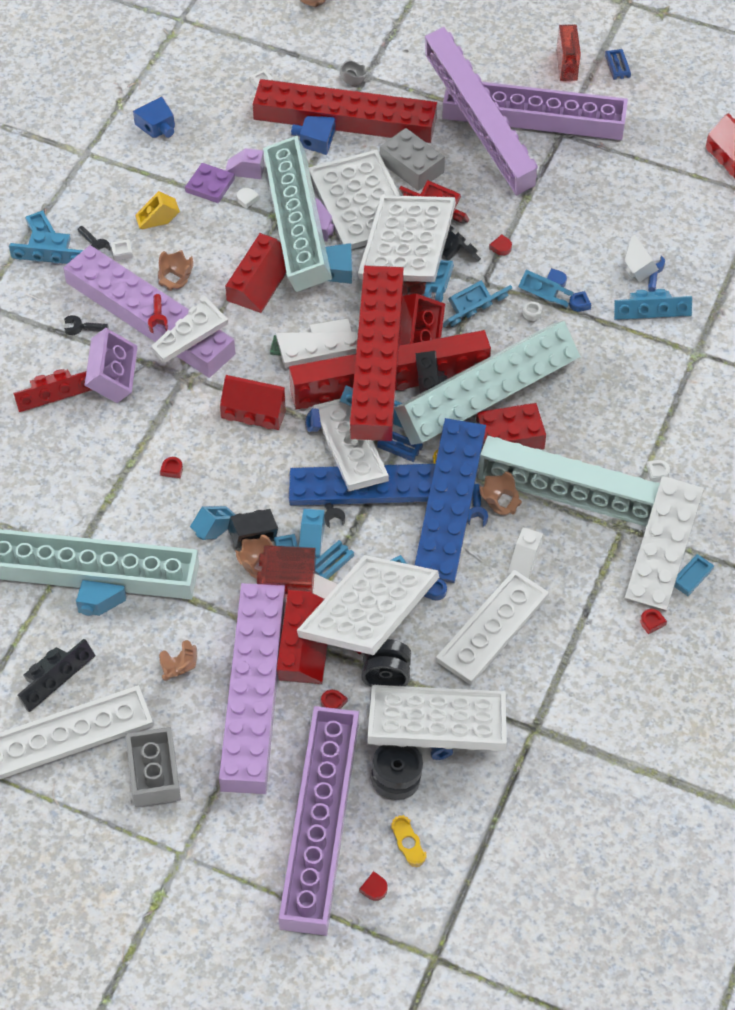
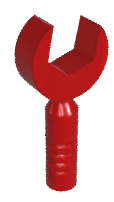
(157, 318)

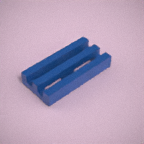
(620, 73)
(398, 448)

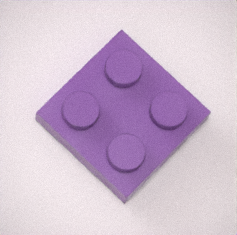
(210, 182)

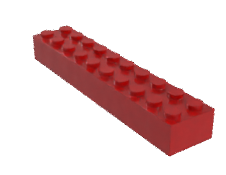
(352, 110)
(377, 354)
(326, 379)

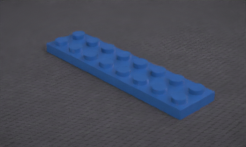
(327, 485)
(450, 498)

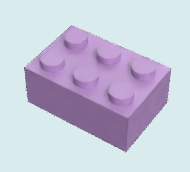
(111, 365)

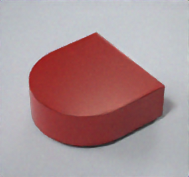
(501, 245)
(172, 468)
(652, 620)
(333, 699)
(374, 887)

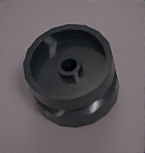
(388, 665)
(396, 771)

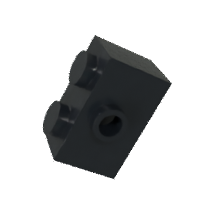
(252, 526)

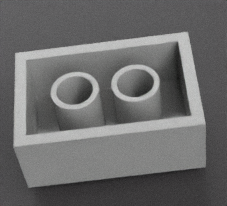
(412, 159)
(153, 767)

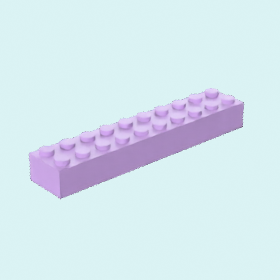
(552, 110)
(481, 111)
(133, 302)
(252, 689)
(319, 822)

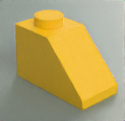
(157, 211)

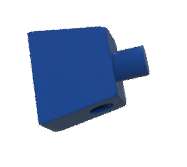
(155, 118)
(316, 133)

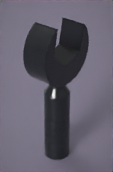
(98, 244)
(78, 325)
(333, 512)

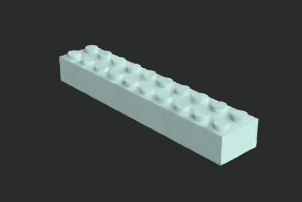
(297, 214)
(487, 382)
(570, 480)
(70, 560)

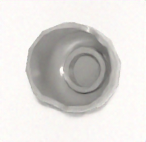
(353, 72)

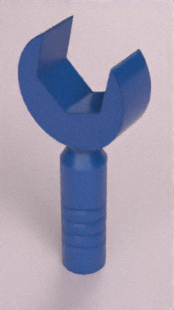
(653, 278)
(477, 510)

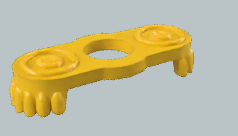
(402, 829)

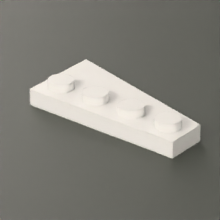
(190, 330)
(315, 346)

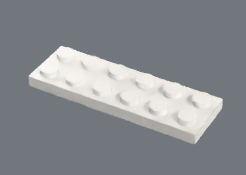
(355, 458)
(664, 543)
(492, 627)

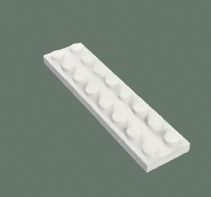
(73, 731)

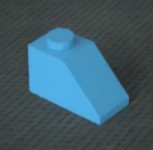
(211, 521)
(312, 529)
(99, 597)

